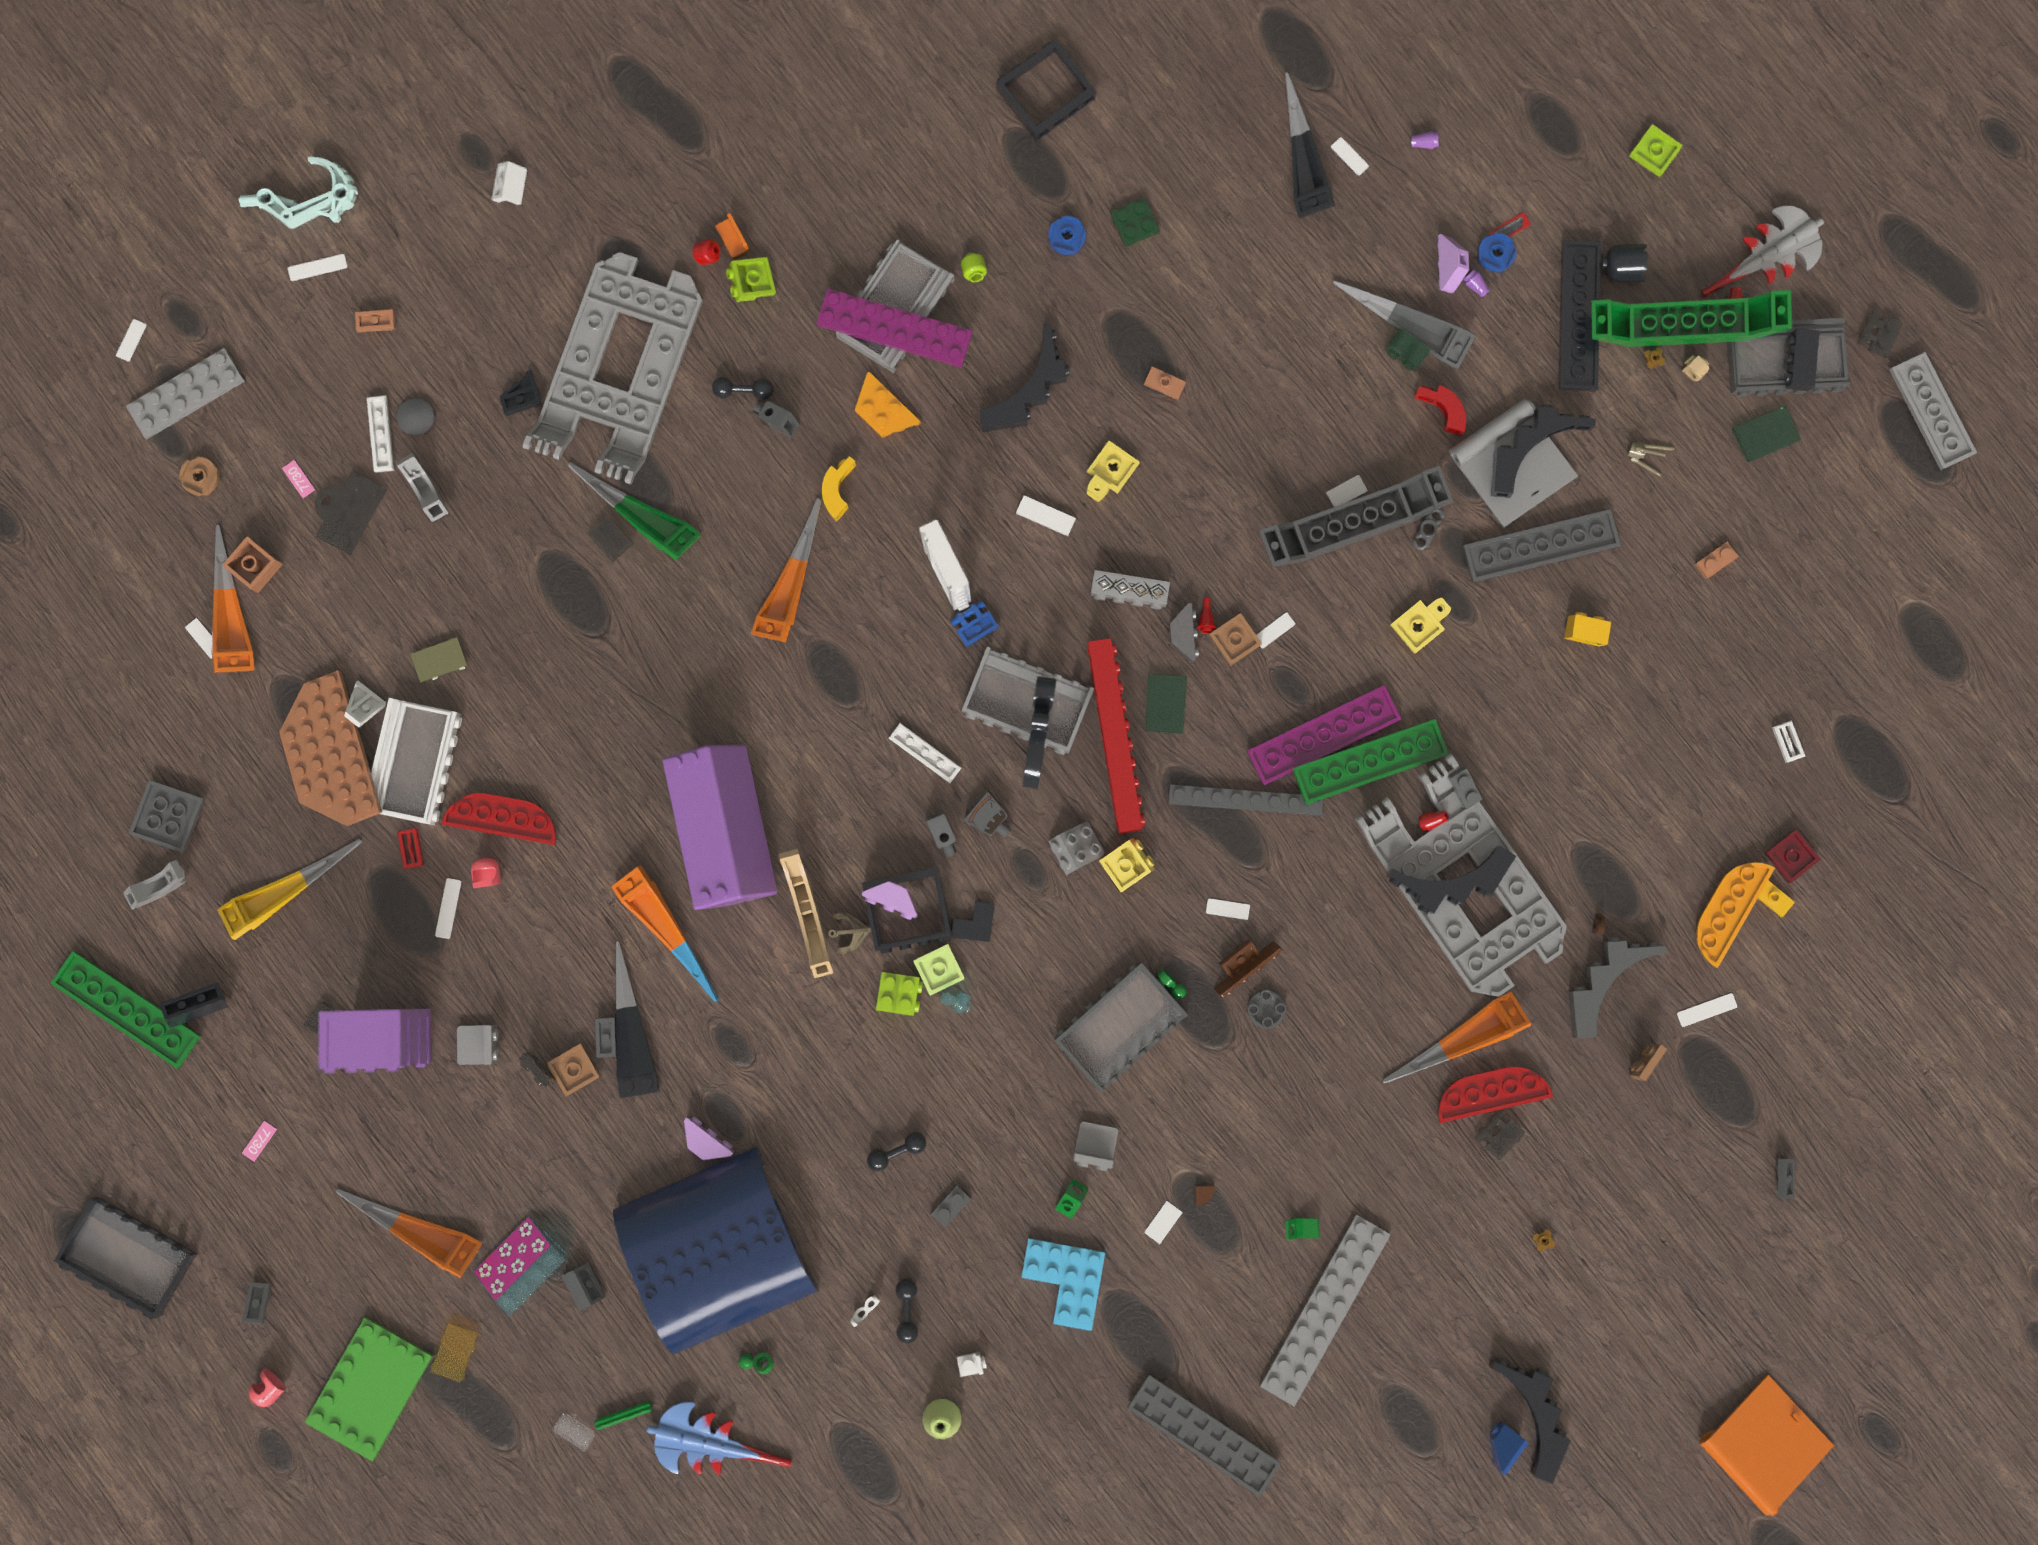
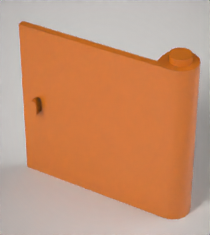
(1766, 1447)

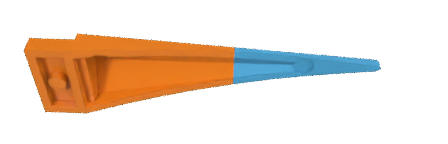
(647, 904)

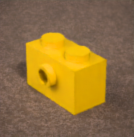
(1587, 629)

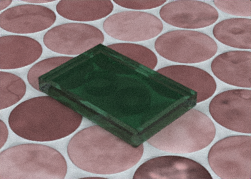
(1766, 434)
(1165, 704)

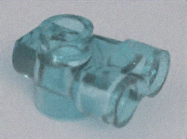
(960, 1002)

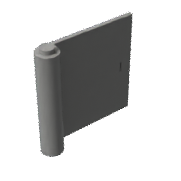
(1541, 470)

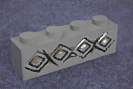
(1130, 589)

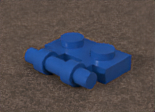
(976, 629)

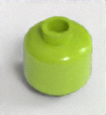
(973, 267)

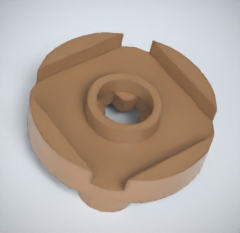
(196, 466)

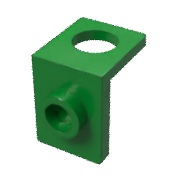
(1070, 1200)
(1302, 1228)

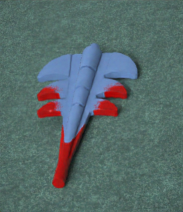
(678, 1436)

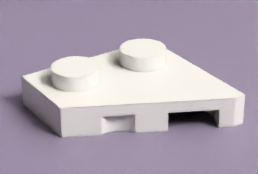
(363, 705)

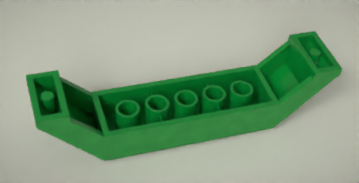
(1691, 320)

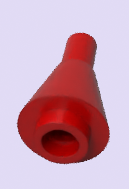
(1206, 621)

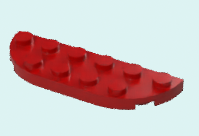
(501, 817)
(1491, 1092)

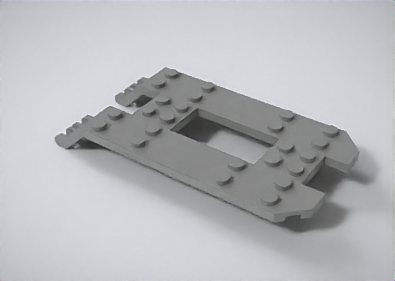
(574, 387)
(1469, 831)

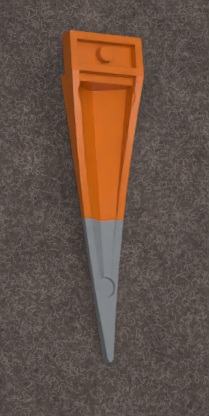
(781, 605)
(230, 639)
(1491, 1024)
(441, 1245)

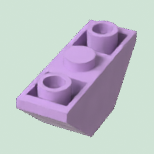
(1452, 263)
(892, 897)
(705, 1142)

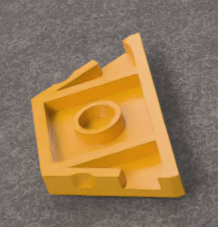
(882, 409)

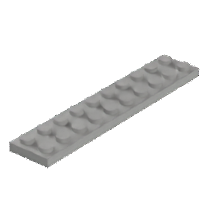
(1324, 1310)

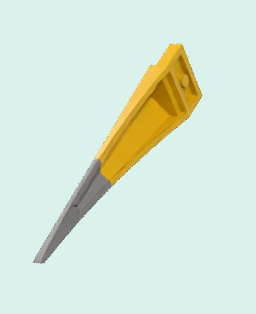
(256, 906)

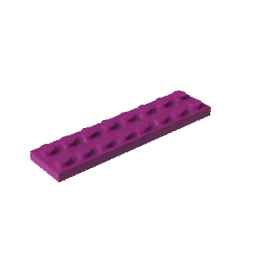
(894, 328)
(1324, 735)

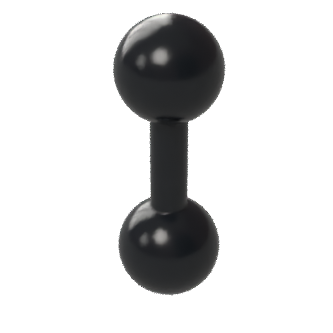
(723, 388)
(914, 1143)
(906, 1331)

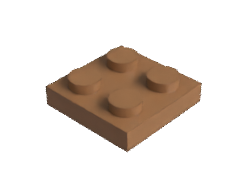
(1235, 639)
(1650, 1057)
(573, 1069)

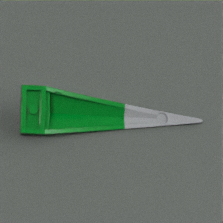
(660, 528)

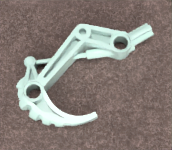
(312, 208)

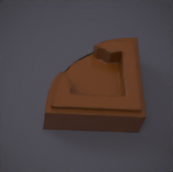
(1599, 924)
(1203, 1194)

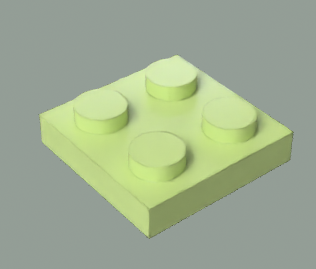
(939, 969)

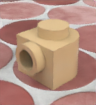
(1696, 367)

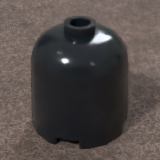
(1626, 262)

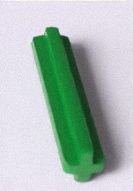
(623, 1415)

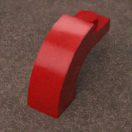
(1449, 405)

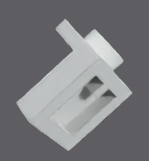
(971, 1364)

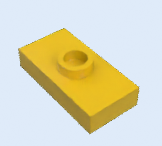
(1775, 899)

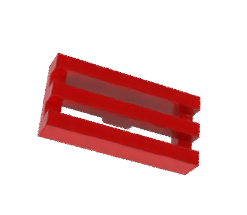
(411, 850)

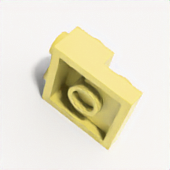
(1127, 864)

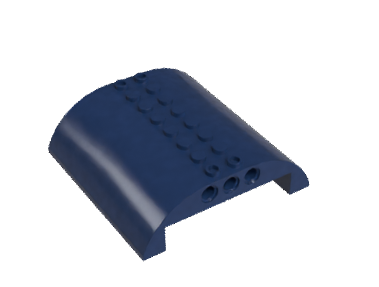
(711, 1252)

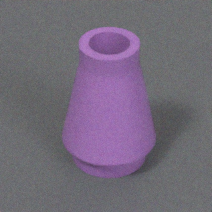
(1425, 140)
(1476, 283)

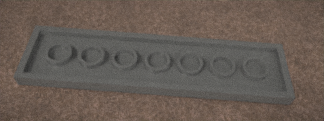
(1541, 545)

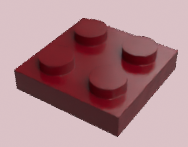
(1792, 856)

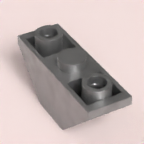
(1183, 633)

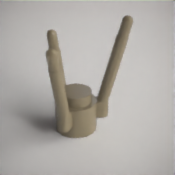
(1638, 450)

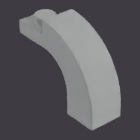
(423, 487)
(156, 887)

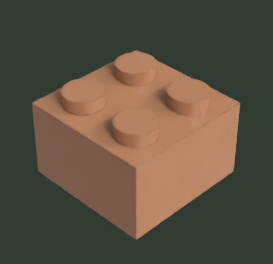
(252, 564)

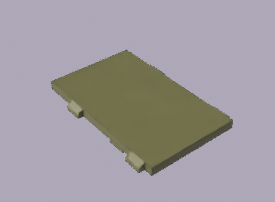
(439, 659)

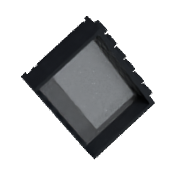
(125, 1258)

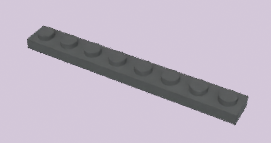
(1242, 800)

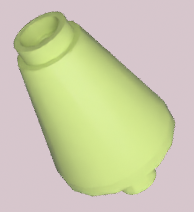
(941, 1411)

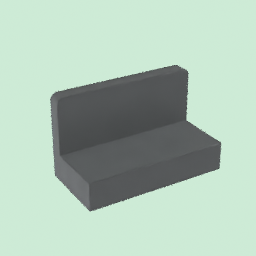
(583, 1286)

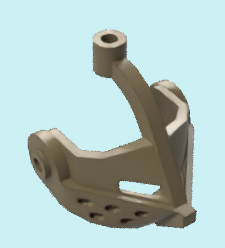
(859, 932)

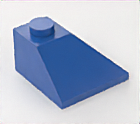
(1505, 1446)

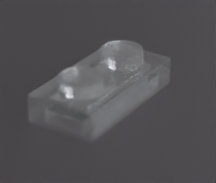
(574, 1432)

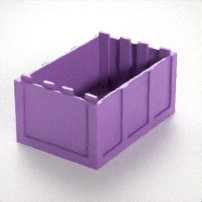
(374, 1039)

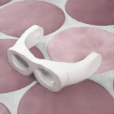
(856, 1319)

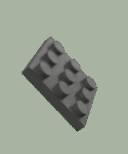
(166, 816)

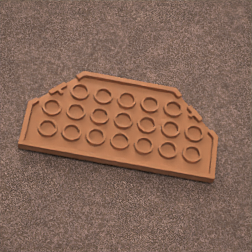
(328, 753)

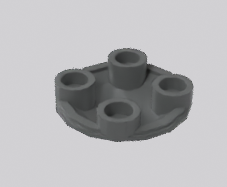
(415, 416)
(1266, 1009)

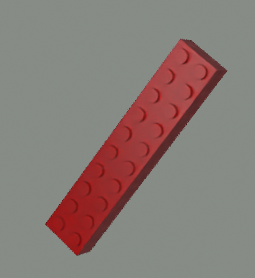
(1114, 736)

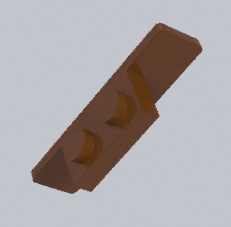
(1243, 963)

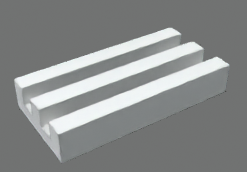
(1782, 746)

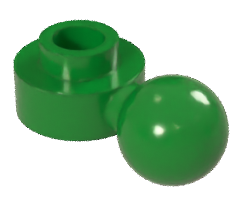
(1165, 979)
(747, 1361)

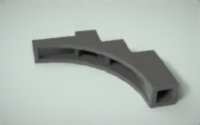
(1617, 958)

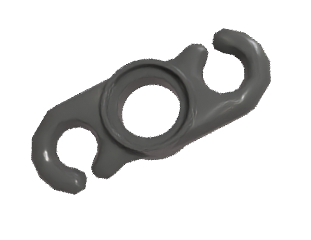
(1427, 537)

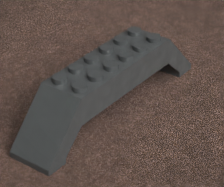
(1356, 519)

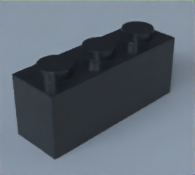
(1802, 359)
(193, 1005)

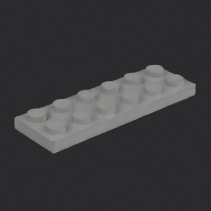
(185, 393)
(1933, 411)

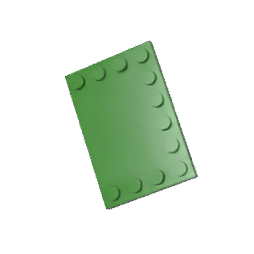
(369, 1388)

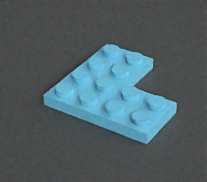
(1076, 1272)

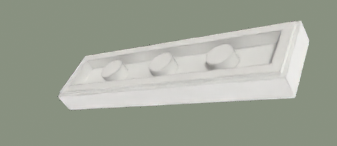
(380, 433)
(925, 753)

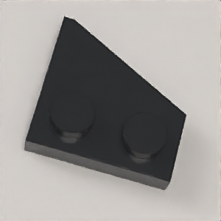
(521, 395)

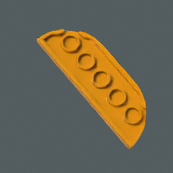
(1729, 909)

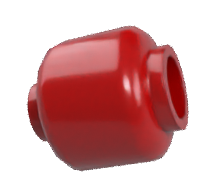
(706, 252)

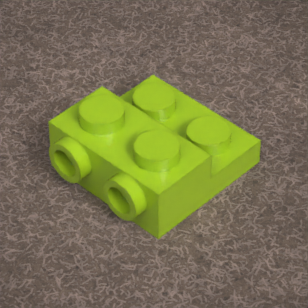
(750, 279)
(899, 994)

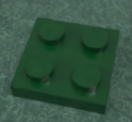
(1134, 222)

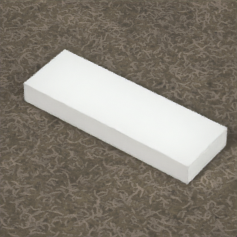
(1045, 515)

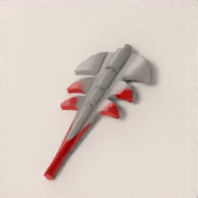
(1797, 236)

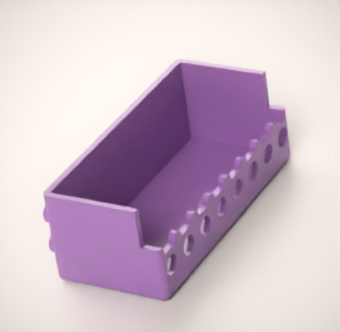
(719, 826)

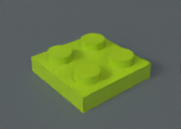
(1655, 150)

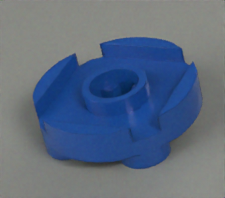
(1060, 227)
(1494, 242)

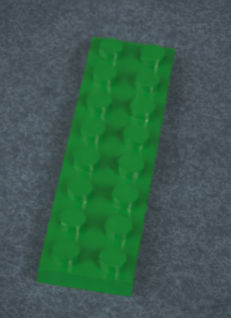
(1370, 762)
(124, 1009)

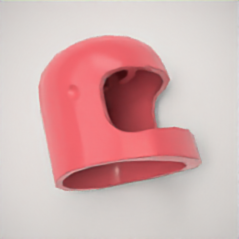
(485, 873)
(268, 1390)

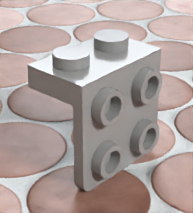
(1076, 847)
(477, 1045)
(1095, 1145)

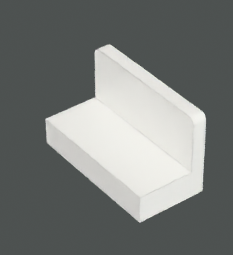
(509, 183)

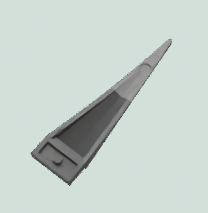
(1445, 339)

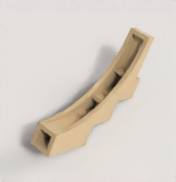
(807, 913)

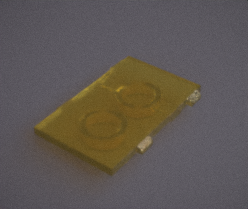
(454, 1352)

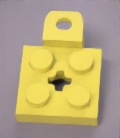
(1104, 478)
(1428, 617)

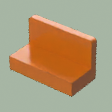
(732, 237)

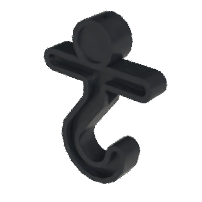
(1042, 704)

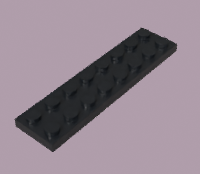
(1578, 288)

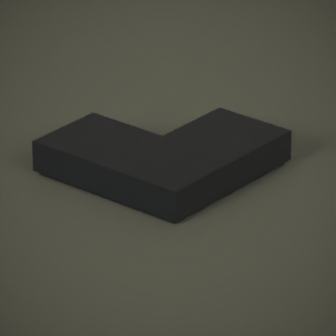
(979, 928)

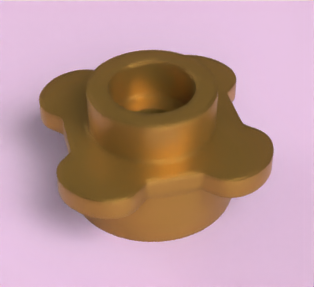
(1655, 353)
(1546, 1234)

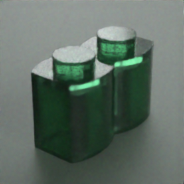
(1407, 350)

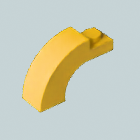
(831, 488)

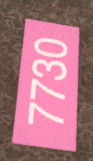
(298, 479)
(259, 1141)

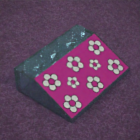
(520, 1265)

